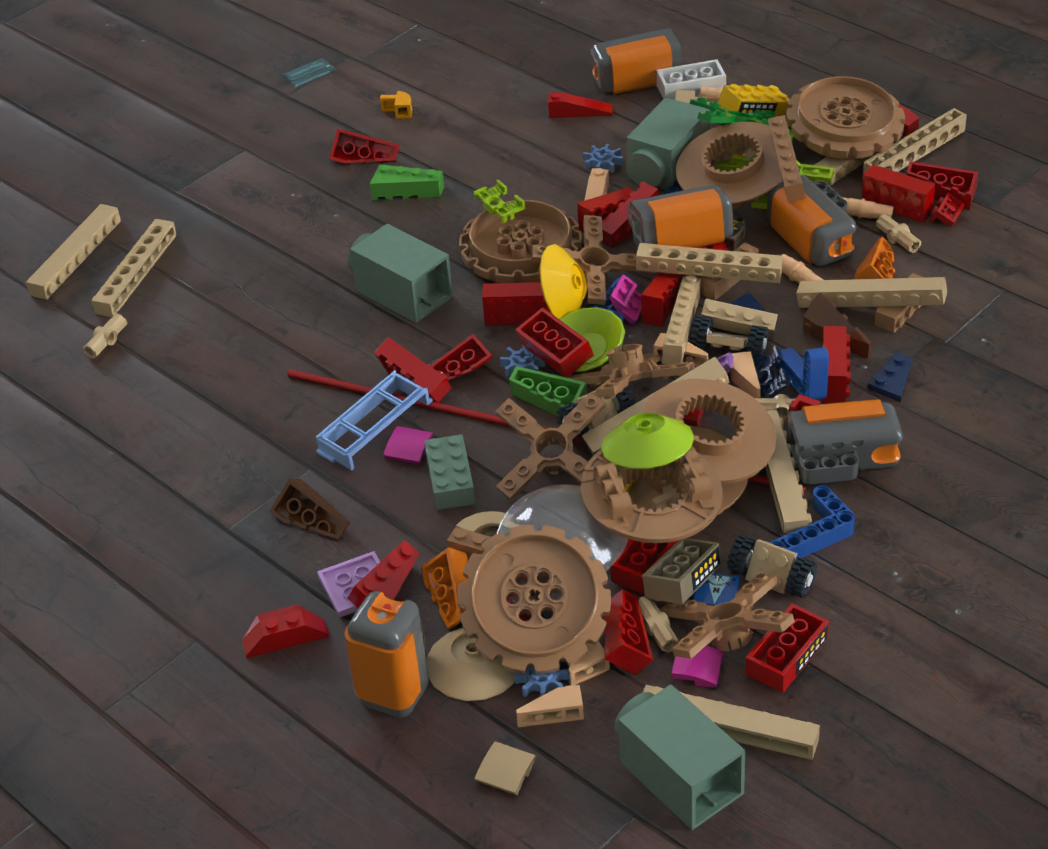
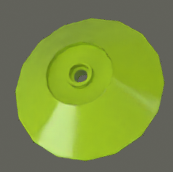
(600, 328)
(647, 441)

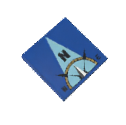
(717, 589)

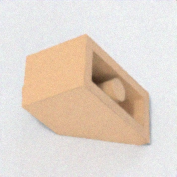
(589, 665)

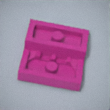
(626, 299)
(407, 445)
(702, 668)

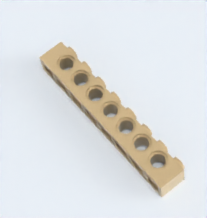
(920, 142)
(709, 262)
(133, 268)

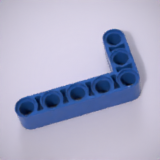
(807, 375)
(834, 526)

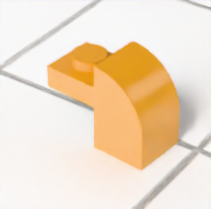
(399, 103)

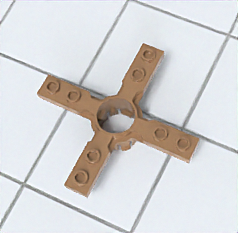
(595, 255)
(629, 367)
(528, 427)
(729, 619)

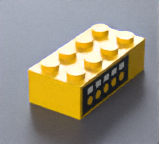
(753, 98)

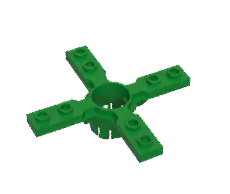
(724, 116)

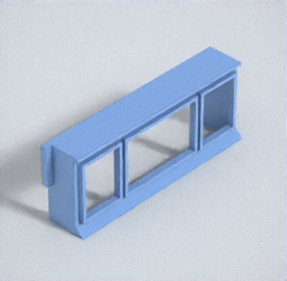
(360, 409)

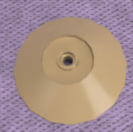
(463, 671)

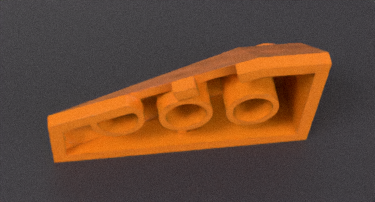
(877, 262)
(442, 578)

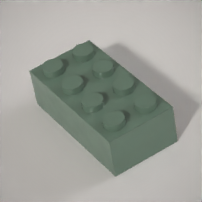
(449, 472)

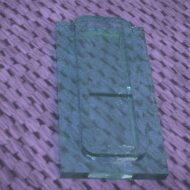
(309, 72)

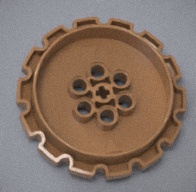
(845, 118)
(505, 249)
(538, 641)

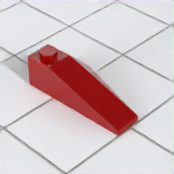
(568, 105)
(358, 148)

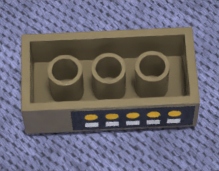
(681, 570)

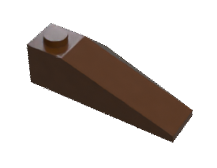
(824, 313)
(307, 509)

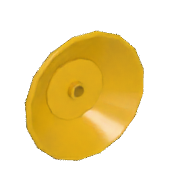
(561, 281)

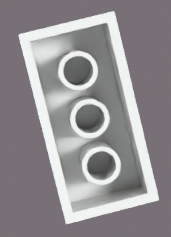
(690, 78)

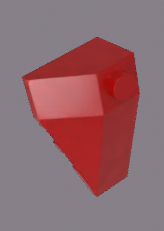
(463, 358)

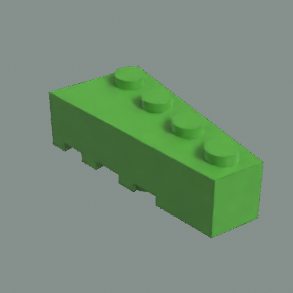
(406, 182)
(545, 389)

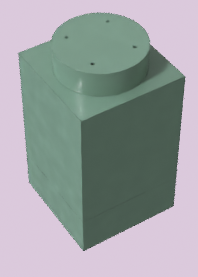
(660, 140)
(401, 272)
(680, 755)

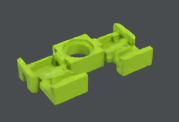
(491, 197)

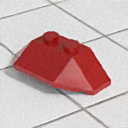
(283, 630)

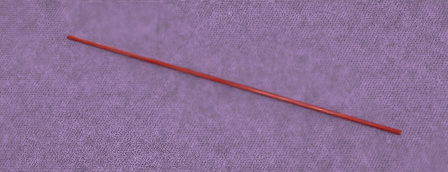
(444, 408)

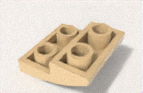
(505, 768)

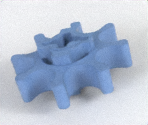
(603, 158)
(520, 358)
(540, 682)

